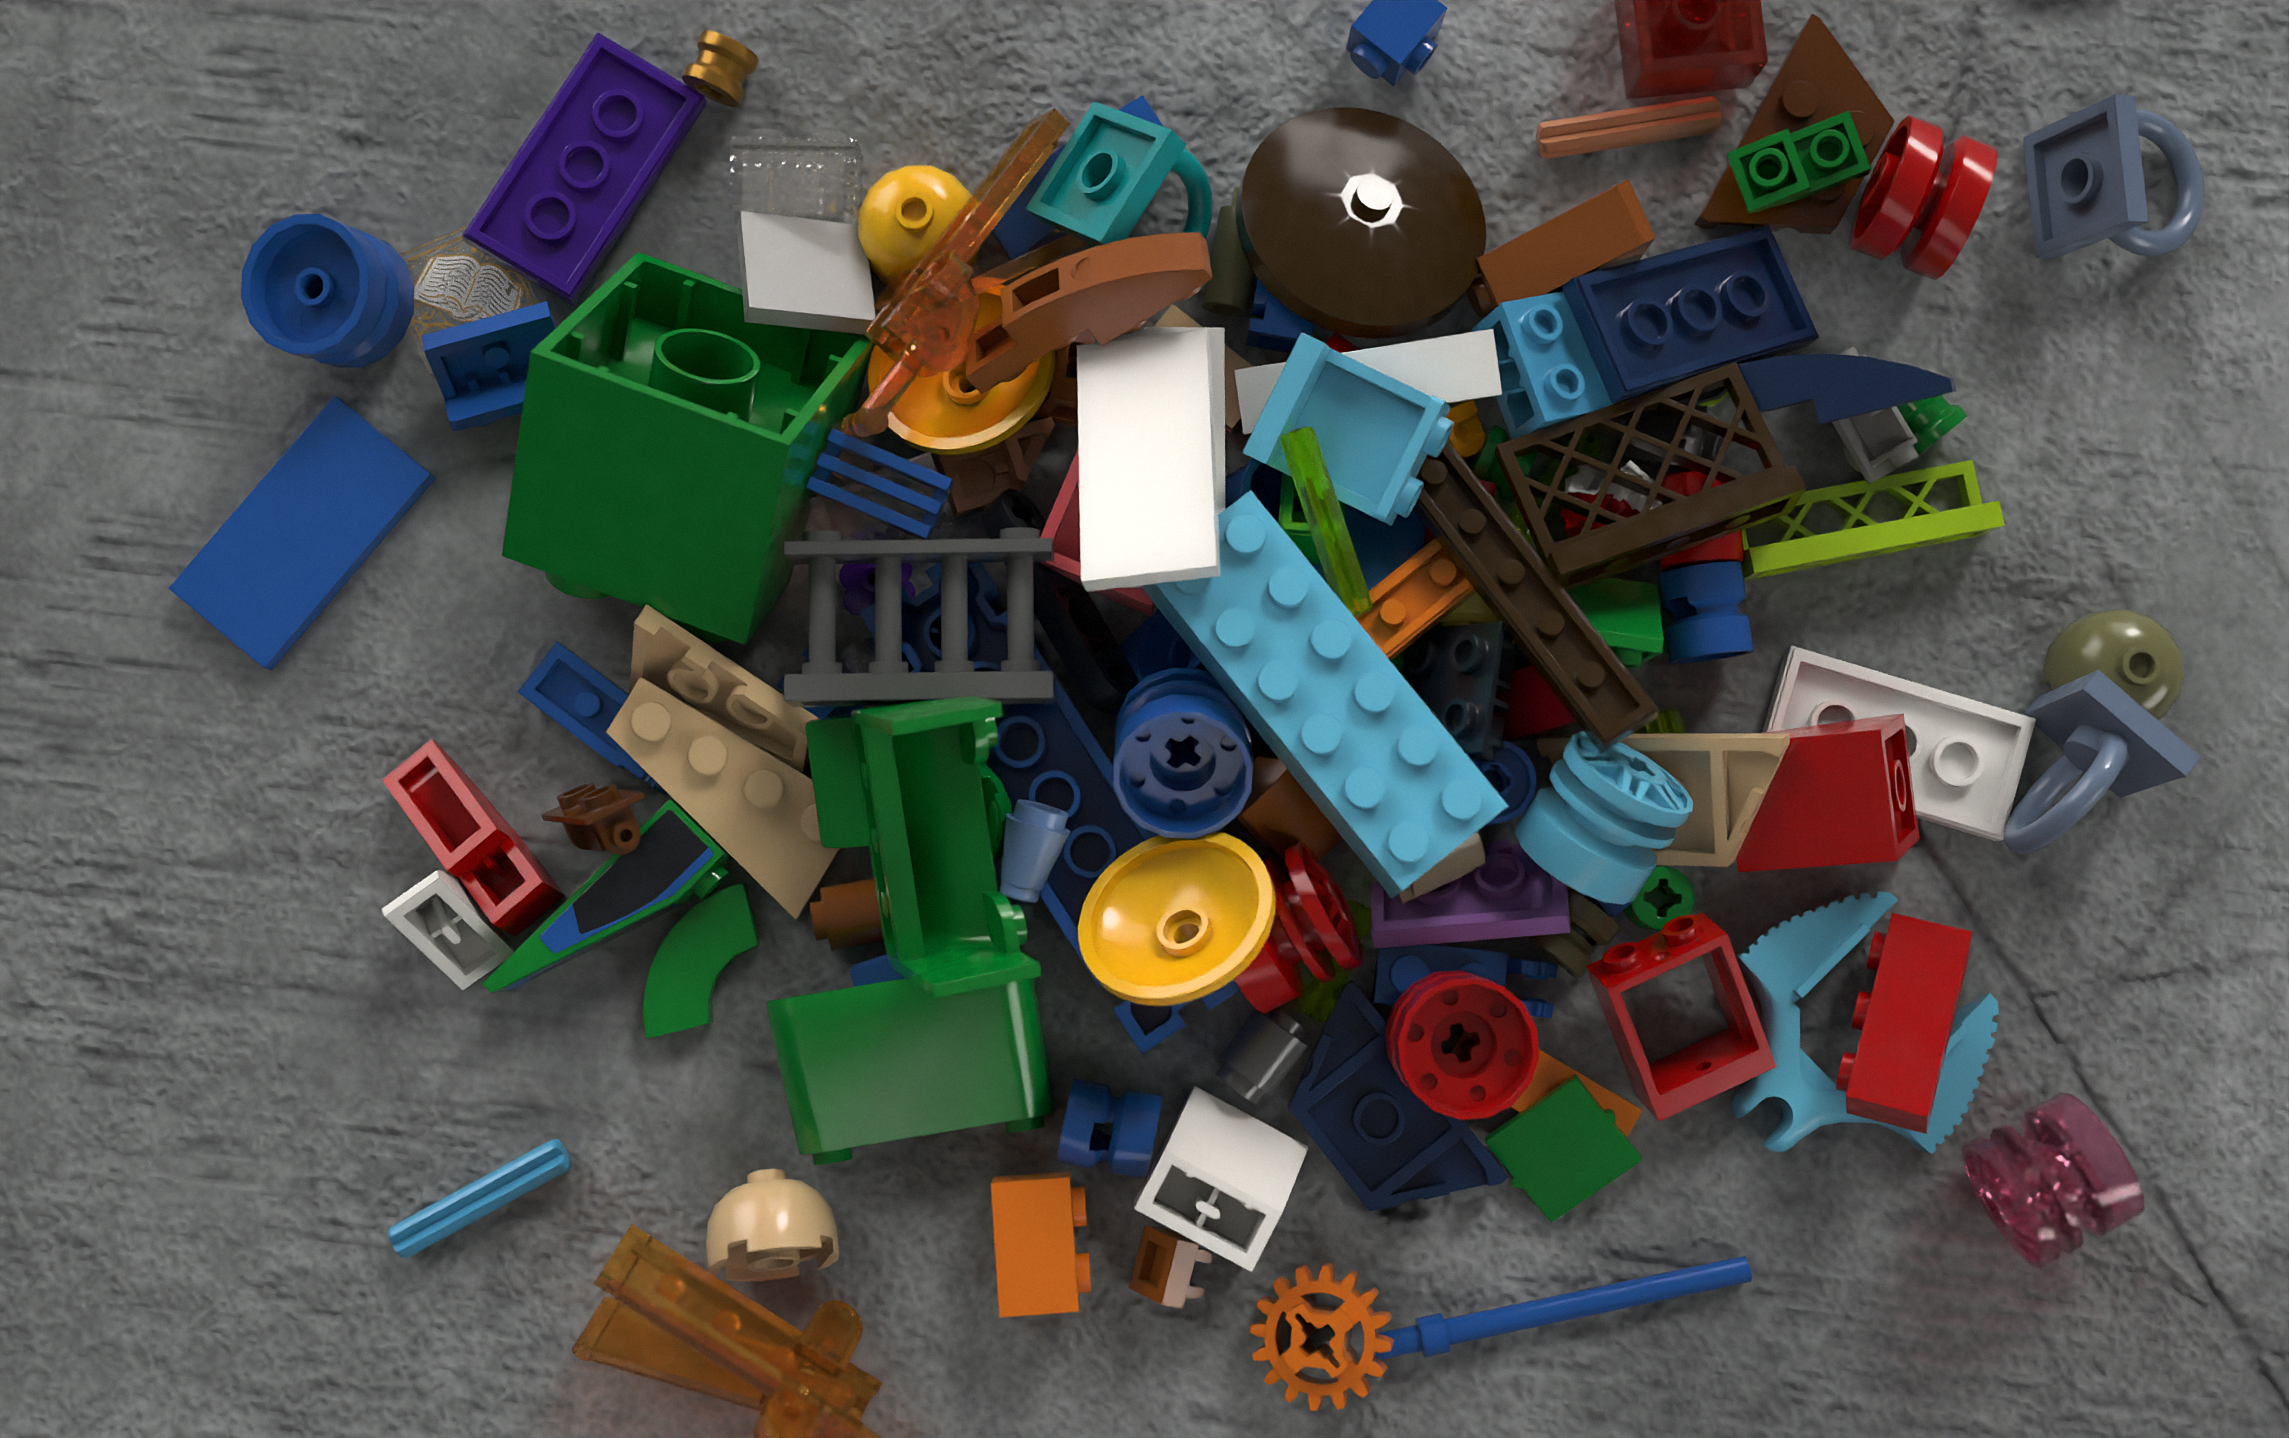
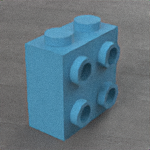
(1542, 364)

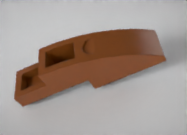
(1097, 289)

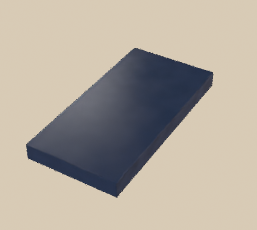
(1689, 312)

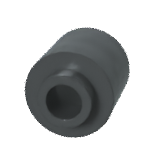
(1261, 1054)

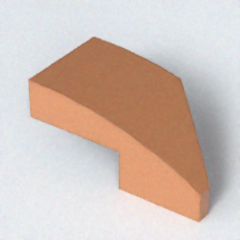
(988, 472)

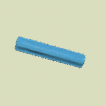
(479, 1198)

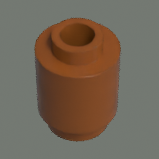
(847, 915)

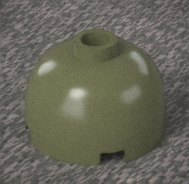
(2127, 649)

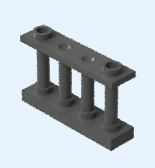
(888, 677)

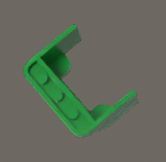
(933, 845)

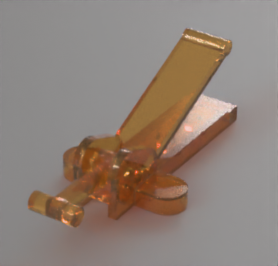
(933, 307)
(711, 1339)

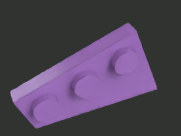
(1495, 901)

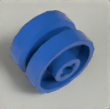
(327, 291)

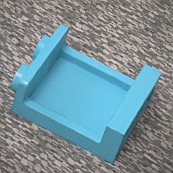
(1365, 422)

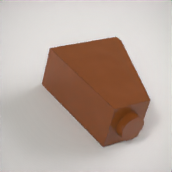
(1580, 241)

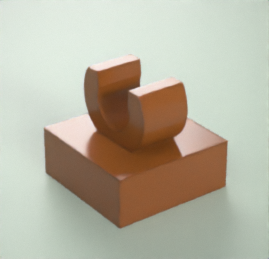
(1166, 1266)

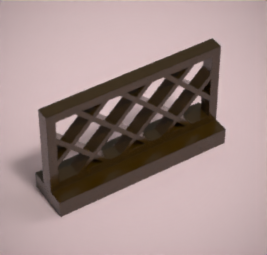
(1667, 528)

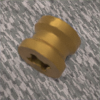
(720, 68)

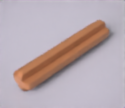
(1628, 127)

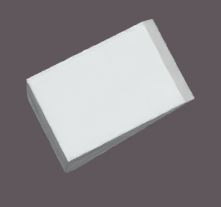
(449, 928)

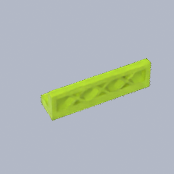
(1872, 537)

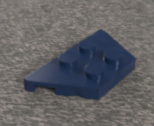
(1373, 1125)

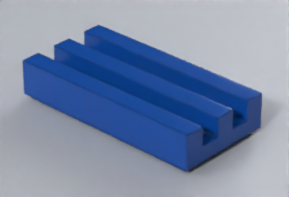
(829, 462)

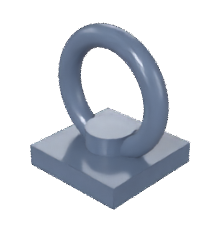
(2091, 181)
(2108, 741)

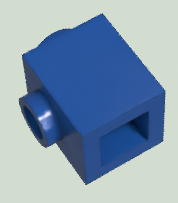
(1395, 37)

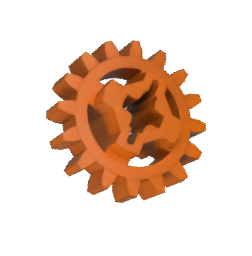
(1339, 1357)

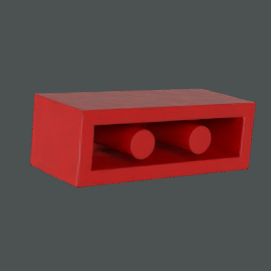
(1905, 1022)

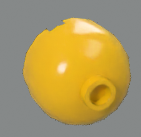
(906, 216)

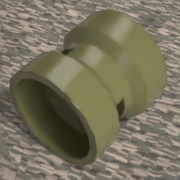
(1571, 949)

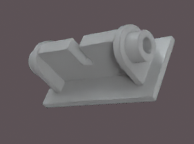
(1876, 442)

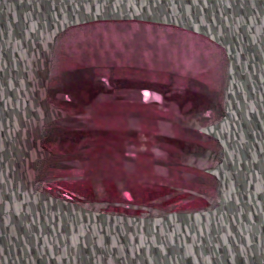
(2053, 1179)

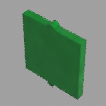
(1563, 1148)

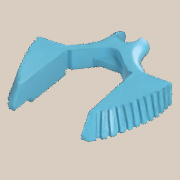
(1785, 968)

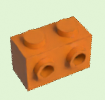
(1037, 1243)

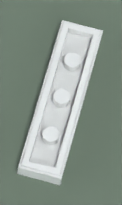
(1444, 367)

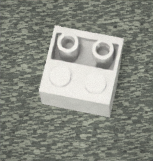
(1221, 1178)

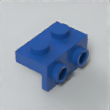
(486, 364)

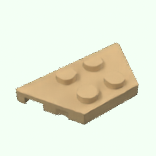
(1723, 777)

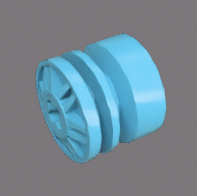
(1603, 819)

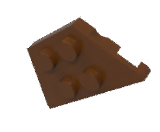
(1809, 87)

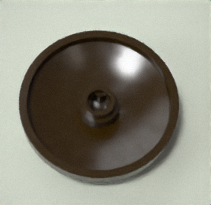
(1360, 222)

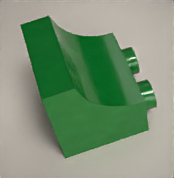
(675, 448)

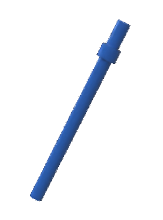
(1435, 1334)

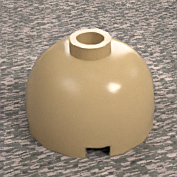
(770, 1228)

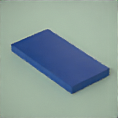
(302, 533)

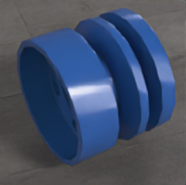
(1189, 783)

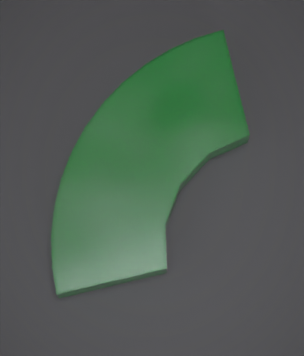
(693, 959)

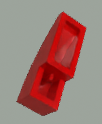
(472, 839)

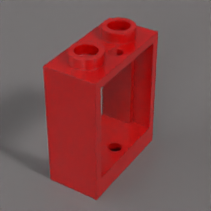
(1707, 1065)

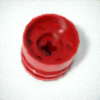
(1307, 927)
(1494, 1061)

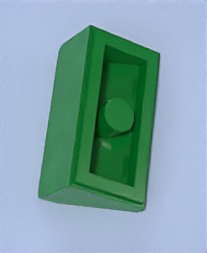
(836, 782)

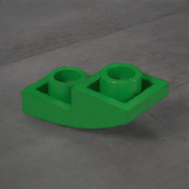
(1799, 163)

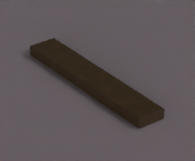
(1530, 602)

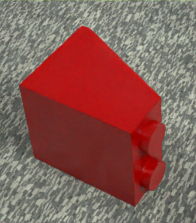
(1836, 799)

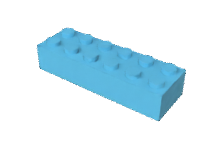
(1328, 701)

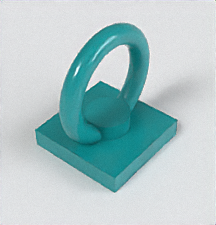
(1112, 175)

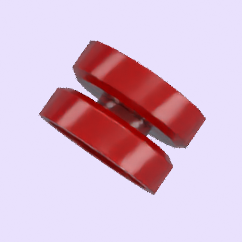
(1923, 197)

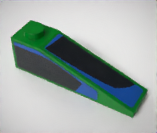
(627, 891)

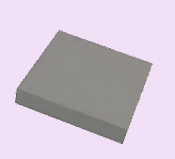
(804, 273)

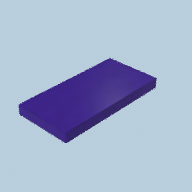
(585, 169)

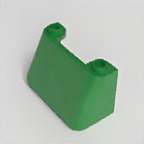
(906, 1065)

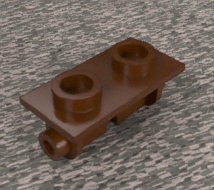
(598, 818)

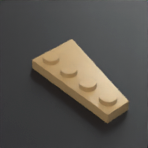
(732, 789)

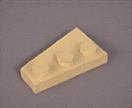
(717, 688)

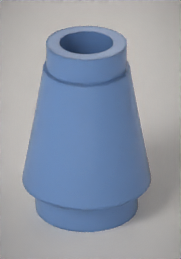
(1031, 848)

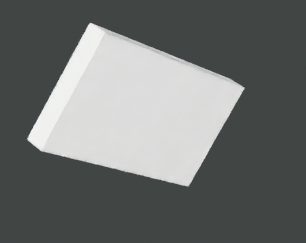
(1147, 461)
(1959, 749)

